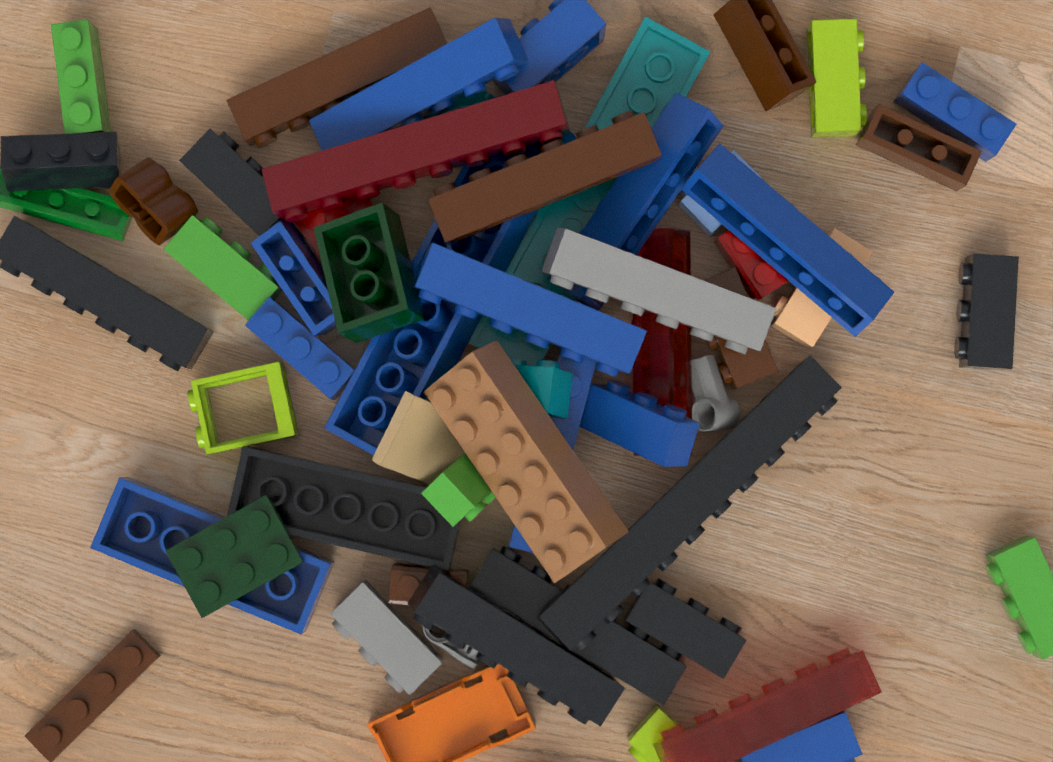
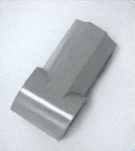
(711, 404)

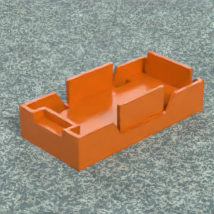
(454, 720)

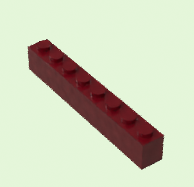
(416, 151)

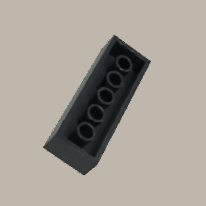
(346, 507)

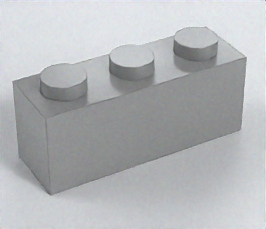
(386, 638)

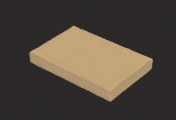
(417, 441)

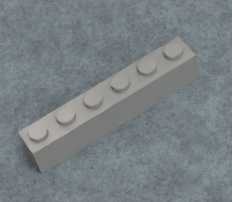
(657, 289)

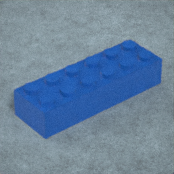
(148, 521)

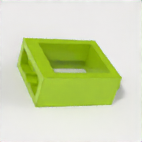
(281, 398)

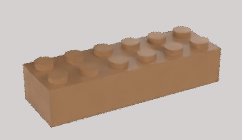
(525, 460)

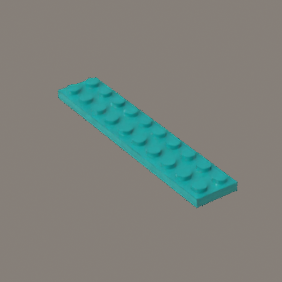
(645, 81)

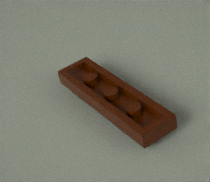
(92, 695)

